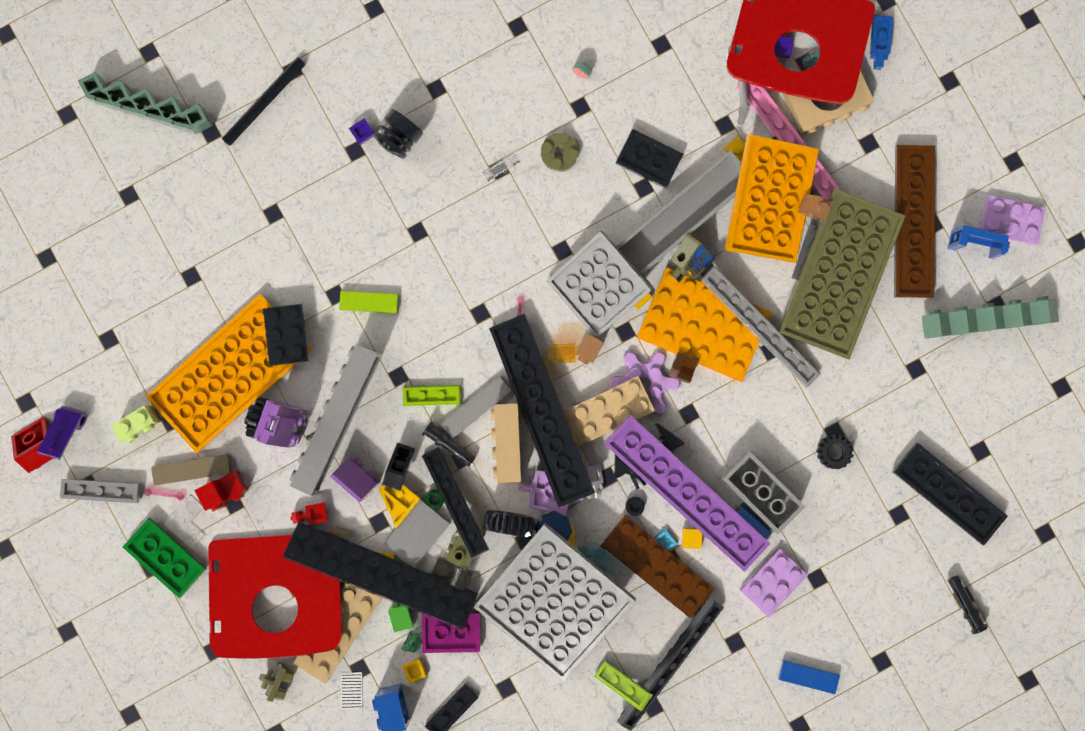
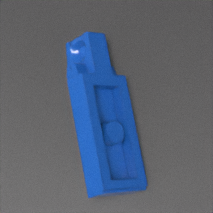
(880, 40)

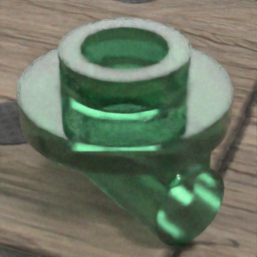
(412, 643)

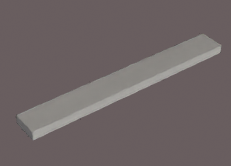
(760, 326)

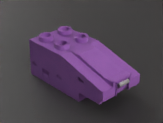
(280, 424)

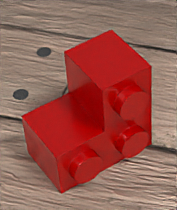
(218, 492)

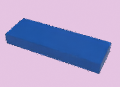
(809, 677)

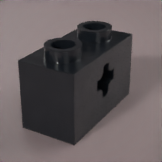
(398, 466)

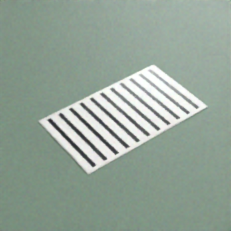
(351, 691)

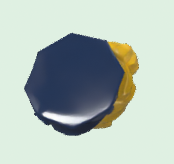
(560, 524)

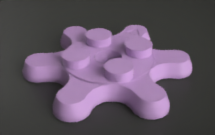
(652, 371)

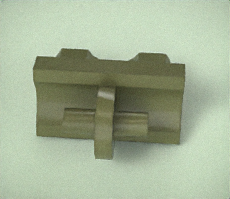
(274, 690)

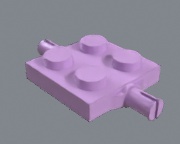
(541, 494)

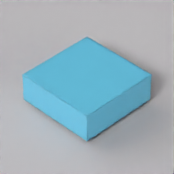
(666, 539)

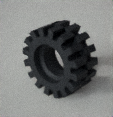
(846, 451)

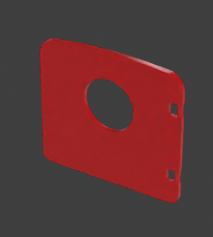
(836, 26)
(248, 569)

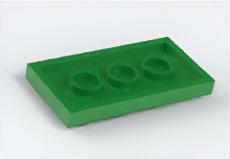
(164, 557)

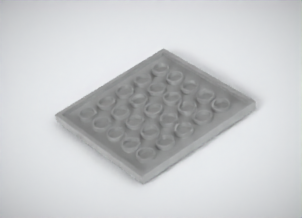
(554, 602)

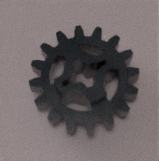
(253, 416)

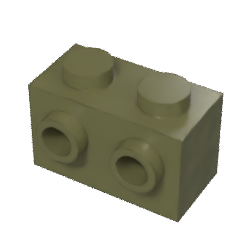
(458, 553)

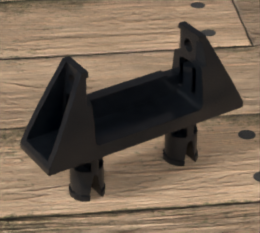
(670, 441)

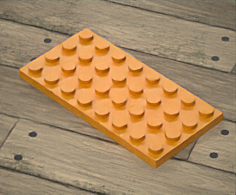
(220, 379)

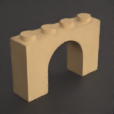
(809, 117)

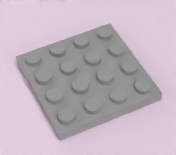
(599, 284)

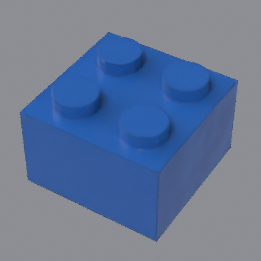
(391, 708)

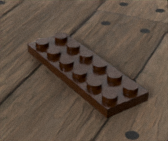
(657, 566)

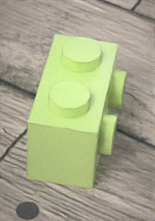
(134, 424)

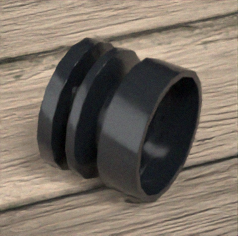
(397, 134)

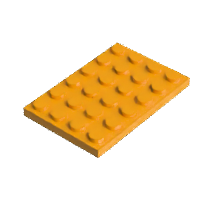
(768, 198)
(696, 323)

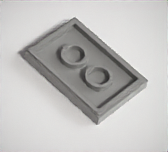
(417, 533)

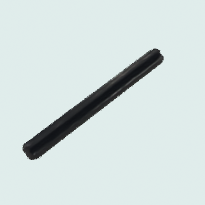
(265, 99)

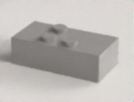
(762, 492)

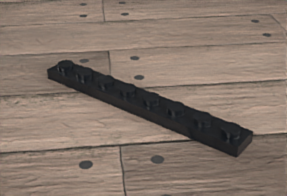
(673, 660)

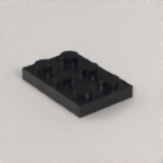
(649, 158)
(285, 334)

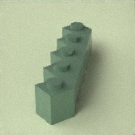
(144, 104)
(990, 317)

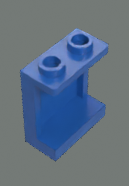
(962, 235)

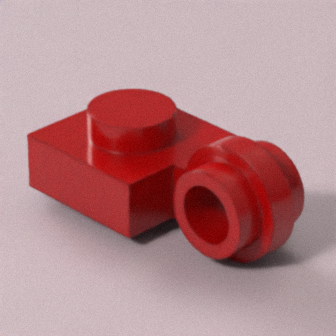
(314, 513)

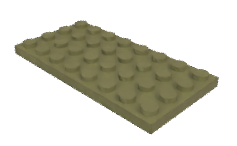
(841, 274)

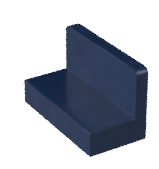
(749, 516)

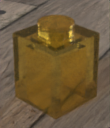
(562, 353)

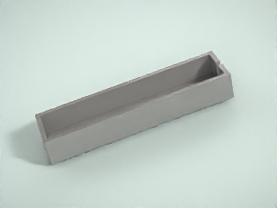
(682, 214)
(335, 420)

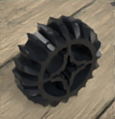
(509, 523)

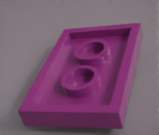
(444, 638)

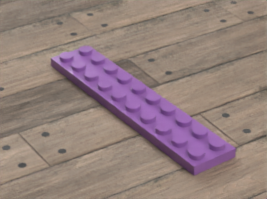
(686, 493)

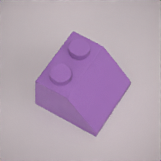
(355, 479)

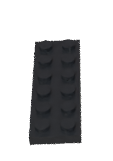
(949, 494)

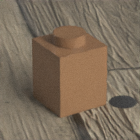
(815, 207)
(589, 349)

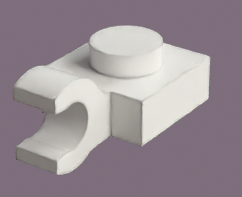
(596, 478)

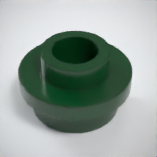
(430, 503)

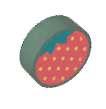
(582, 70)

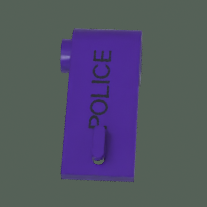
(61, 431)

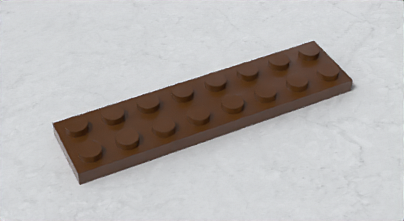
(916, 239)

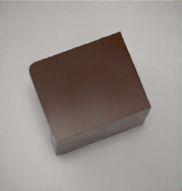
(683, 367)

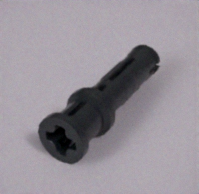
(441, 438)
(970, 612)

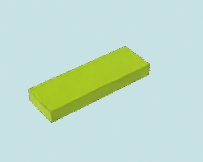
(368, 302)
(431, 395)
(623, 685)

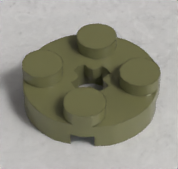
(561, 141)

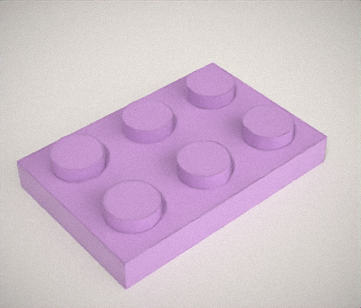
(1013, 218)
(773, 582)

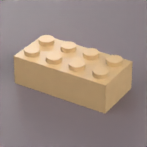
(507, 443)

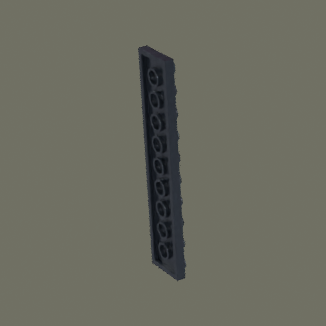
(542, 410)
(380, 575)

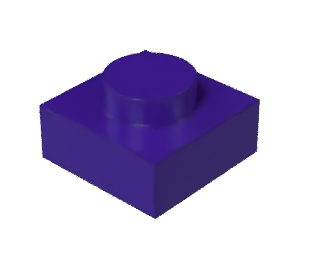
(783, 47)
(361, 131)

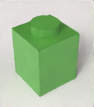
(400, 617)

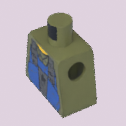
(690, 259)

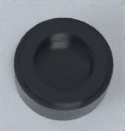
(634, 506)

